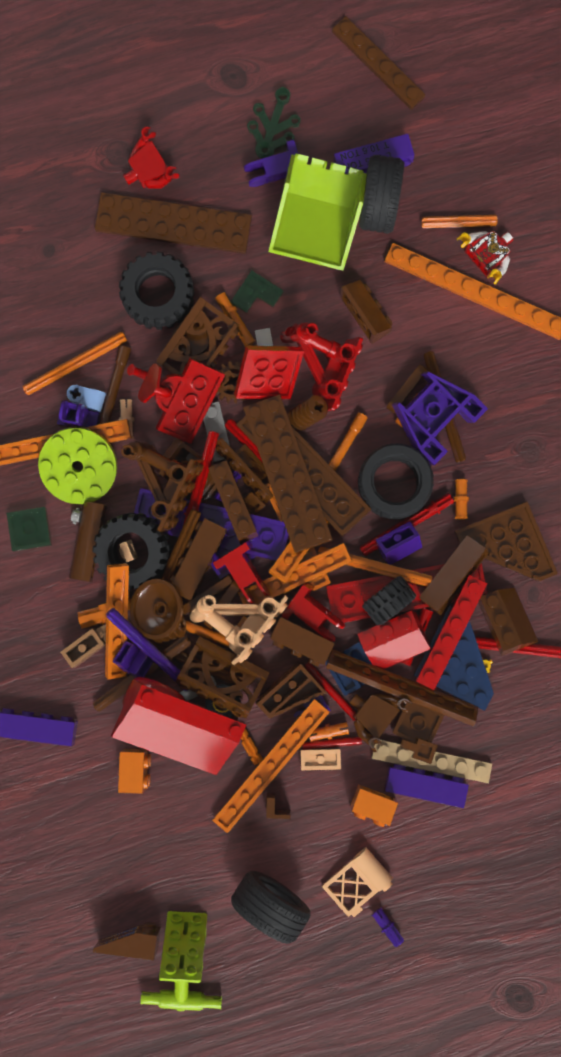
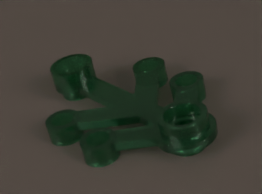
(272, 127)

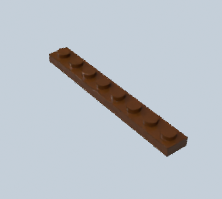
(402, 687)

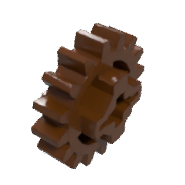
(225, 387)

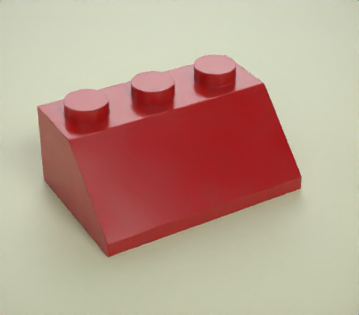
(394, 640)

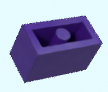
(399, 543)

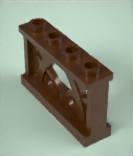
(197, 315)
(212, 652)

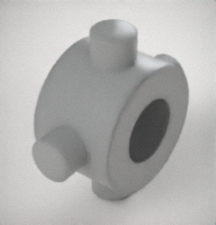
(76, 515)

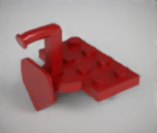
(186, 399)

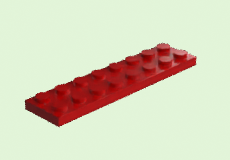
(348, 597)

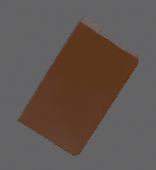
(273, 813)

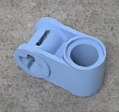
(91, 398)

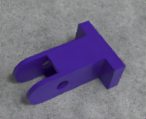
(274, 167)
(76, 415)

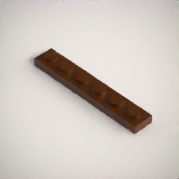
(378, 63)

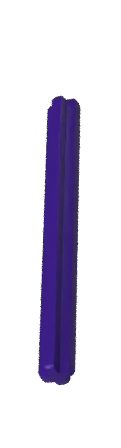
(143, 643)

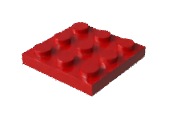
(268, 372)

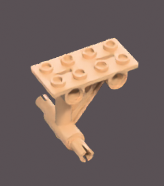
(249, 632)

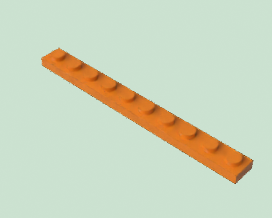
(474, 290)

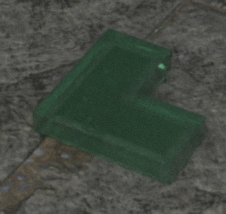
(253, 288)

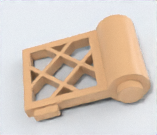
(371, 873)

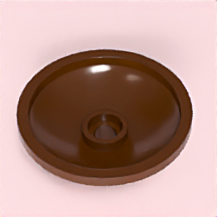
(148, 606)

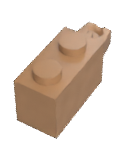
(85, 646)

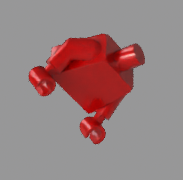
(148, 164)

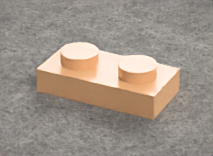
(320, 759)

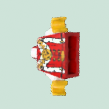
(488, 252)

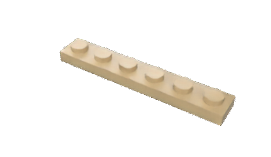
(441, 763)

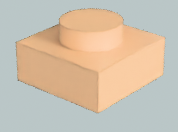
(128, 551)

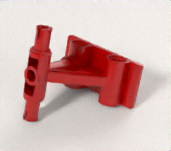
(340, 360)

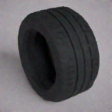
(381, 194)
(408, 456)
(270, 907)

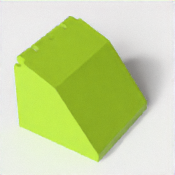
(318, 212)

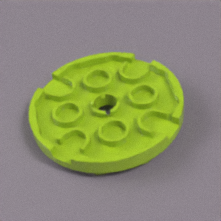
(80, 445)

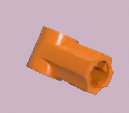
(92, 616)

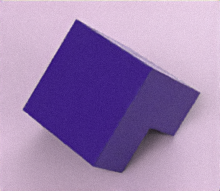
(132, 660)

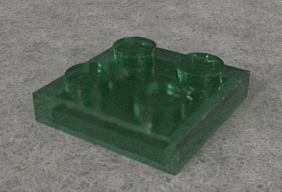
(29, 529)

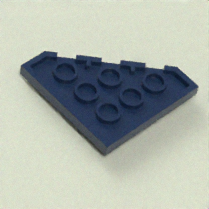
(465, 672)

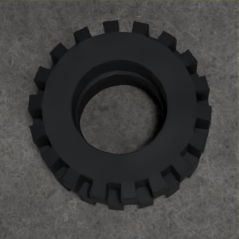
(389, 600)

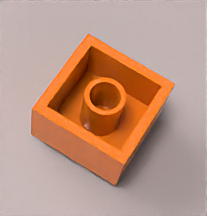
(133, 771)
(373, 805)

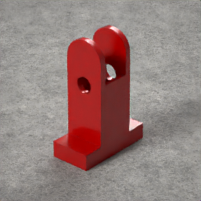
(242, 570)
(312, 612)

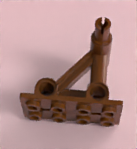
(177, 487)

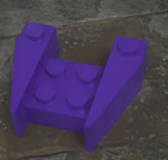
(433, 411)

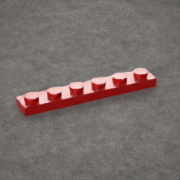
(451, 632)

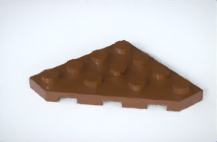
(513, 542)

